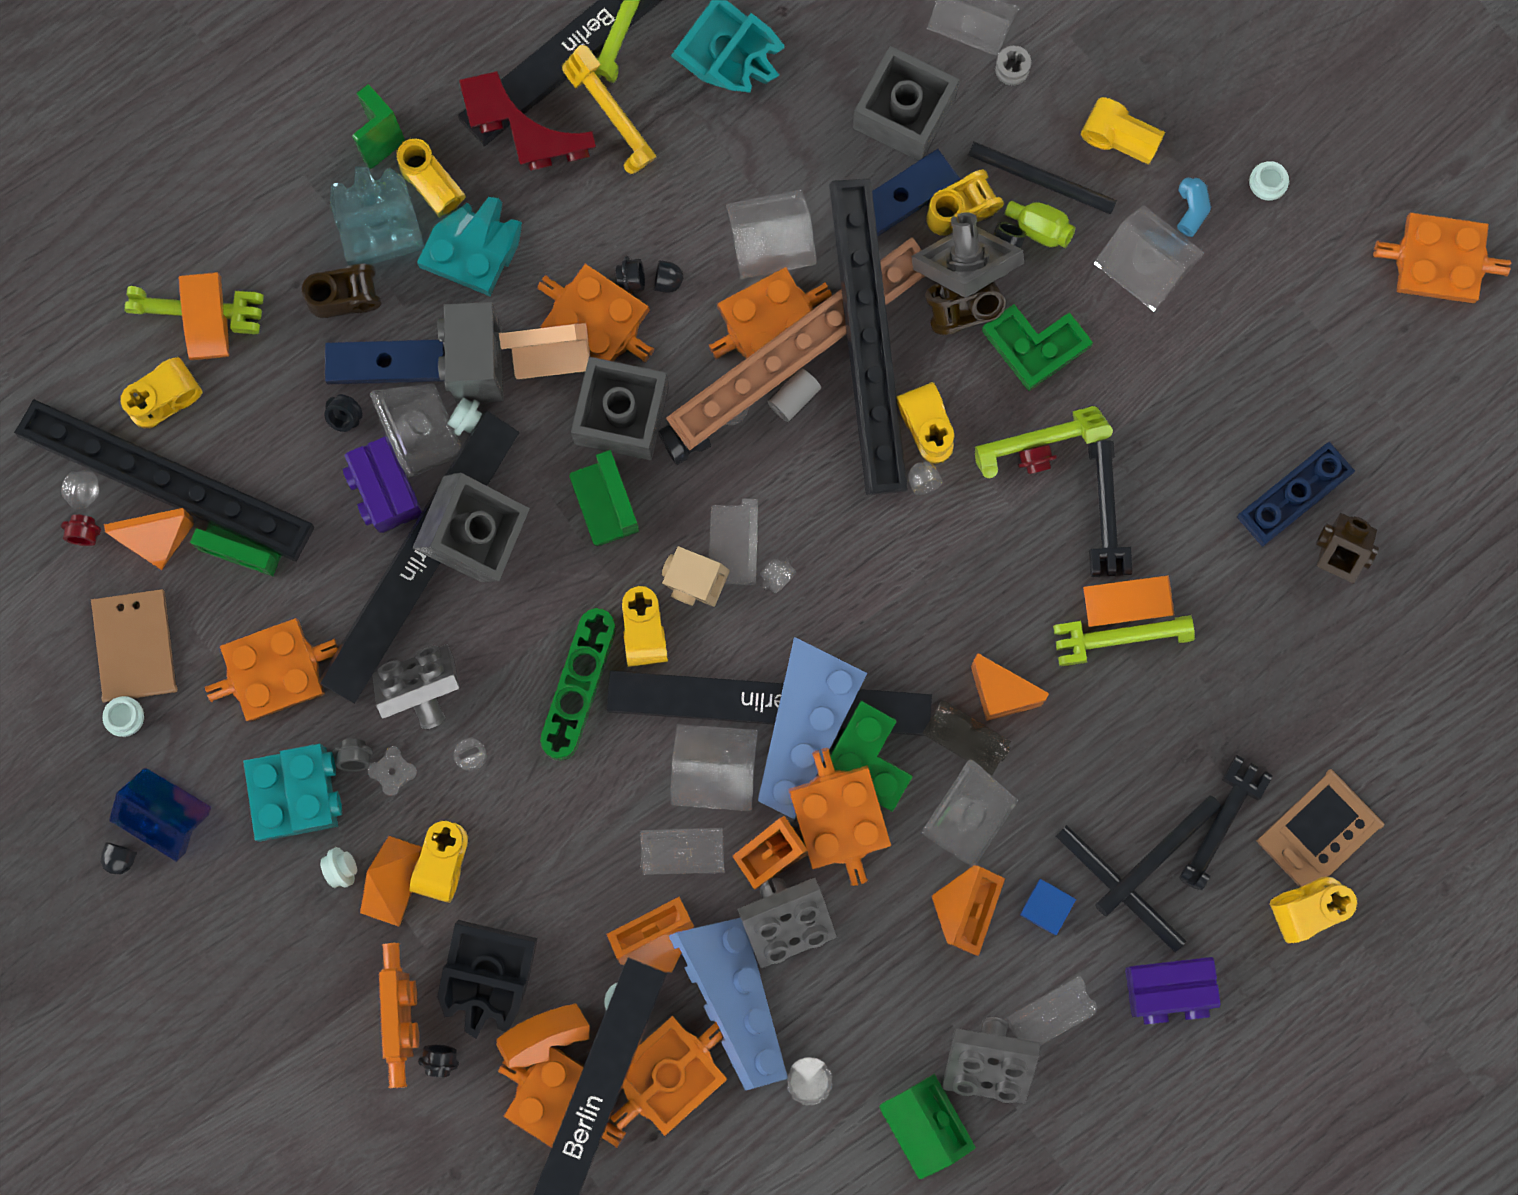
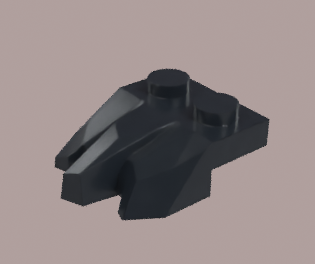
(485, 975)

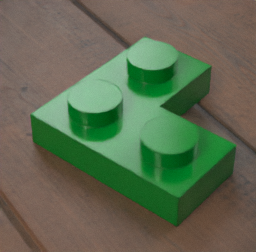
(1035, 355)
(860, 748)

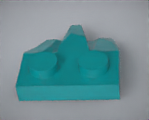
(729, 48)
(472, 246)

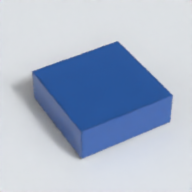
(1047, 907)

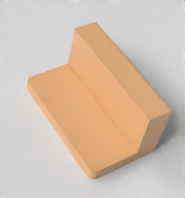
(548, 350)

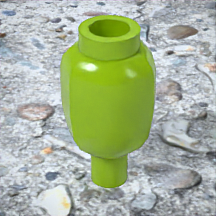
(1042, 223)

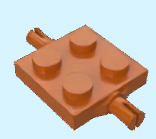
(1442, 258)
(606, 309)
(764, 312)
(272, 670)
(839, 817)
(396, 999)
(670, 1076)
(545, 1096)

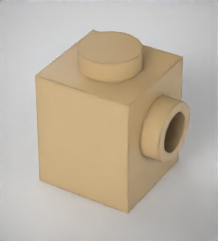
(694, 577)

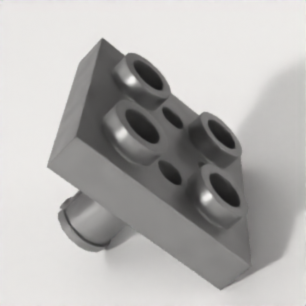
(967, 257)
(416, 685)
(786, 921)
(991, 1063)

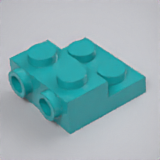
(292, 792)

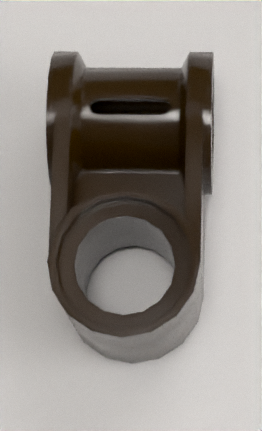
(344, 289)
(964, 312)

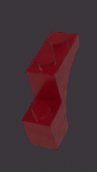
(535, 145)

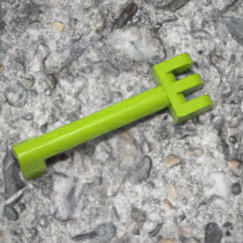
(615, 38)
(237, 312)
(1087, 423)
(1079, 642)

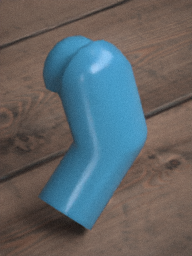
(1198, 202)

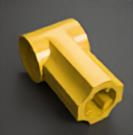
(1114, 128)
(429, 178)

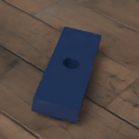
(916, 184)
(362, 360)
(1278, 505)

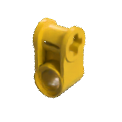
(968, 195)
(164, 391)
(925, 417)
(643, 634)
(437, 870)
(1306, 909)

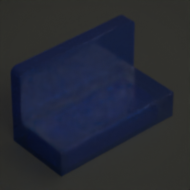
(158, 813)

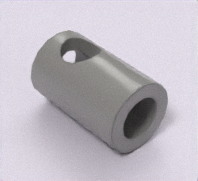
(794, 395)

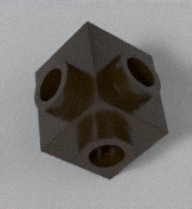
(1347, 547)

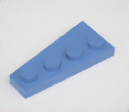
(809, 715)
(730, 981)

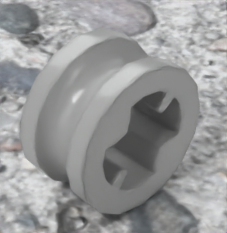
(1010, 77)

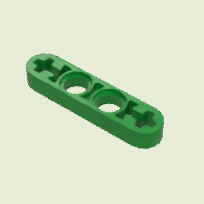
(583, 685)

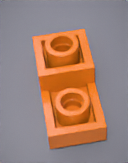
(204, 316)
(1128, 601)
(531, 1039)

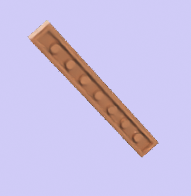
(783, 355)

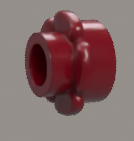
(1036, 459)
(80, 530)

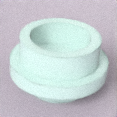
(1269, 180)
(465, 416)
(123, 716)
(338, 868)

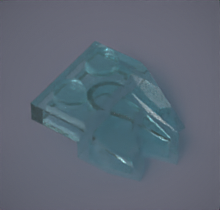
(375, 218)

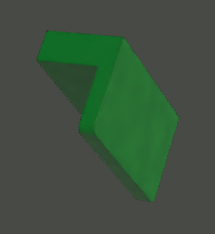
(382, 132)
(604, 500)
(235, 549)
(927, 1127)

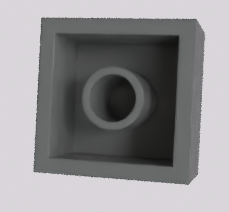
(905, 103)
(472, 352)
(620, 408)
(471, 528)

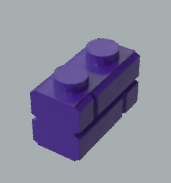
(382, 484)
(1173, 988)

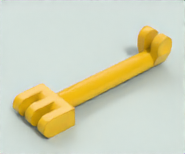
(581, 69)

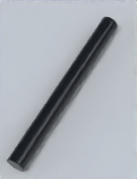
(1042, 178)
(1158, 855)
(1111, 878)

